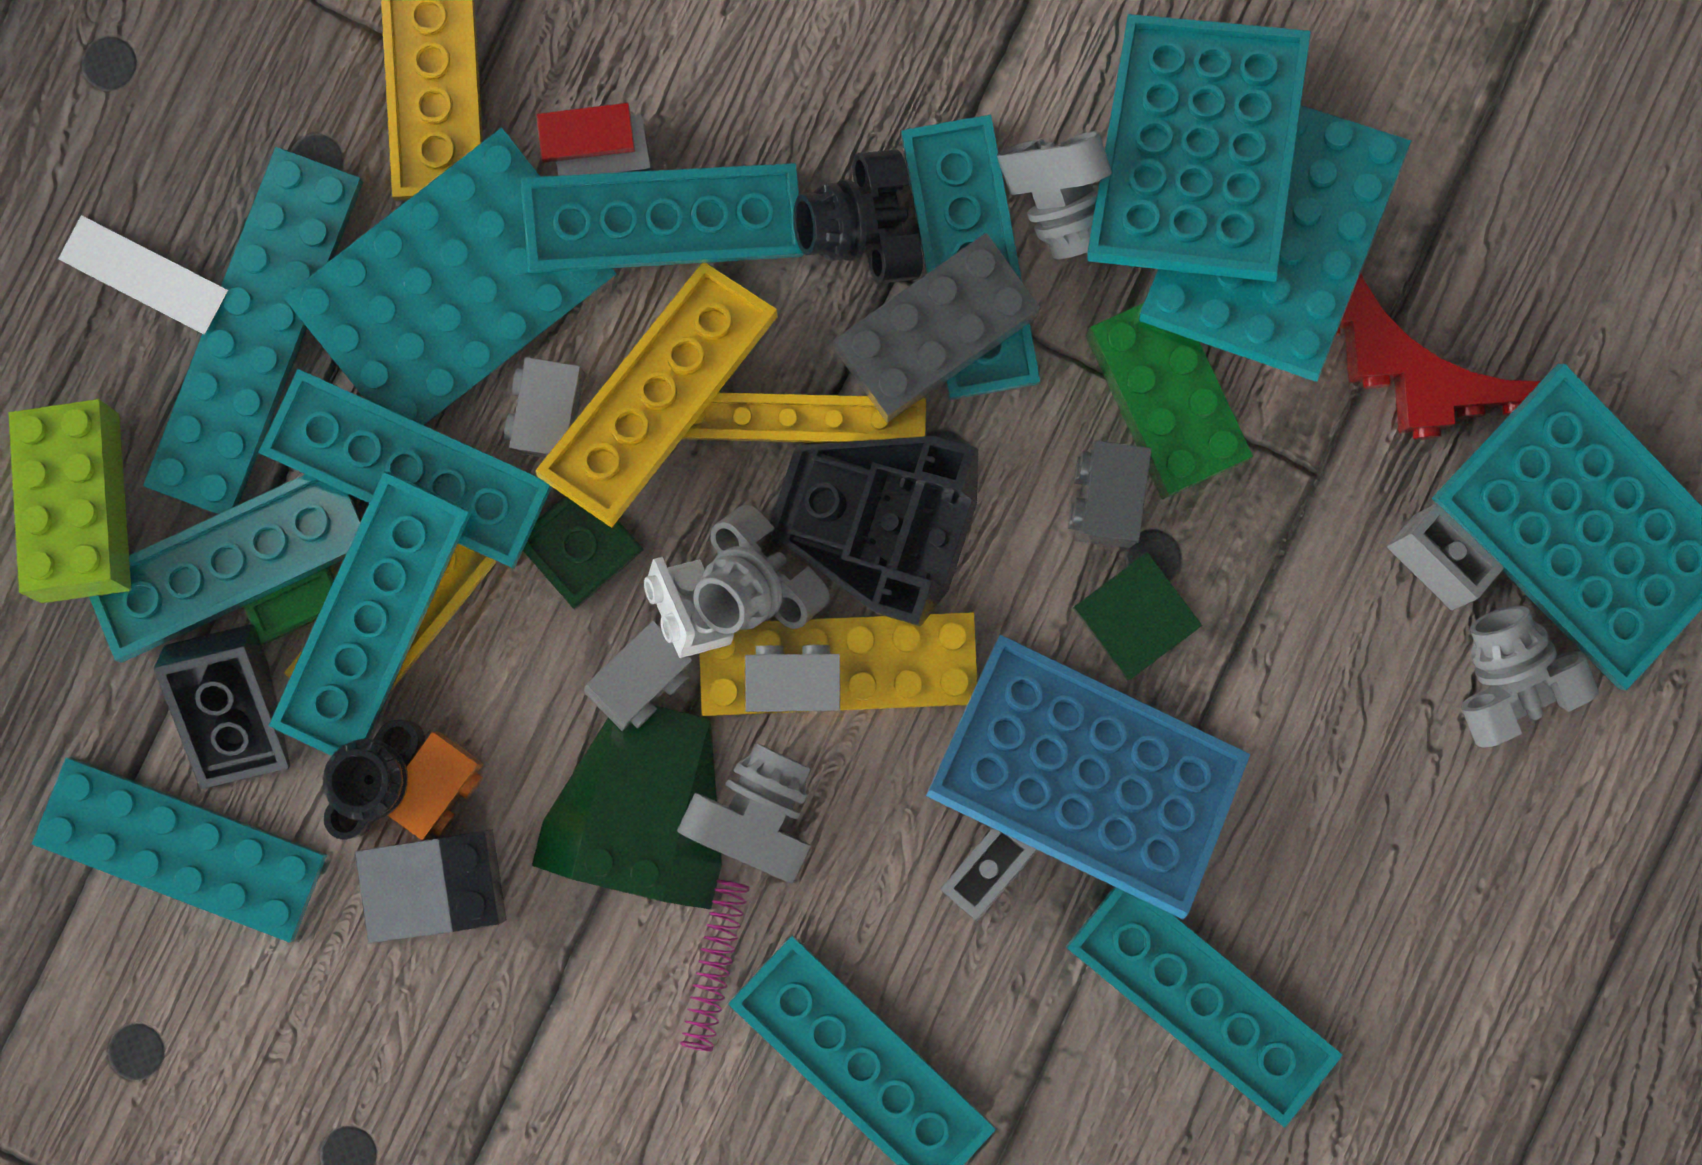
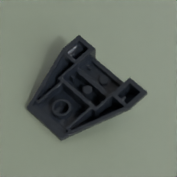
(881, 517)

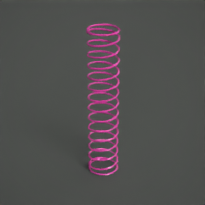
(708, 988)

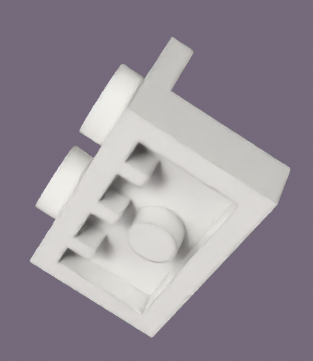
(673, 594)

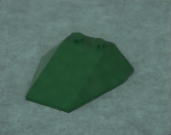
(624, 810)

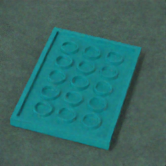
(1200, 147)
(1332, 215)
(439, 288)
(1585, 525)

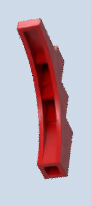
(1425, 385)

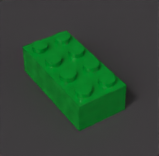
(1168, 401)

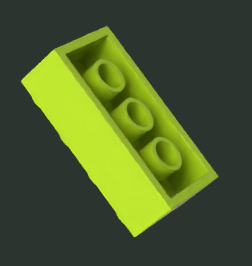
(69, 501)

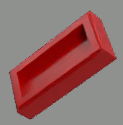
(585, 132)

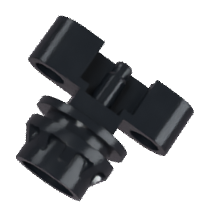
(851, 215)
(368, 779)

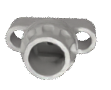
(1060, 187)
(746, 586)
(1525, 673)
(751, 824)

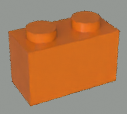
(436, 781)

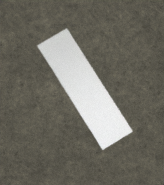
(143, 274)

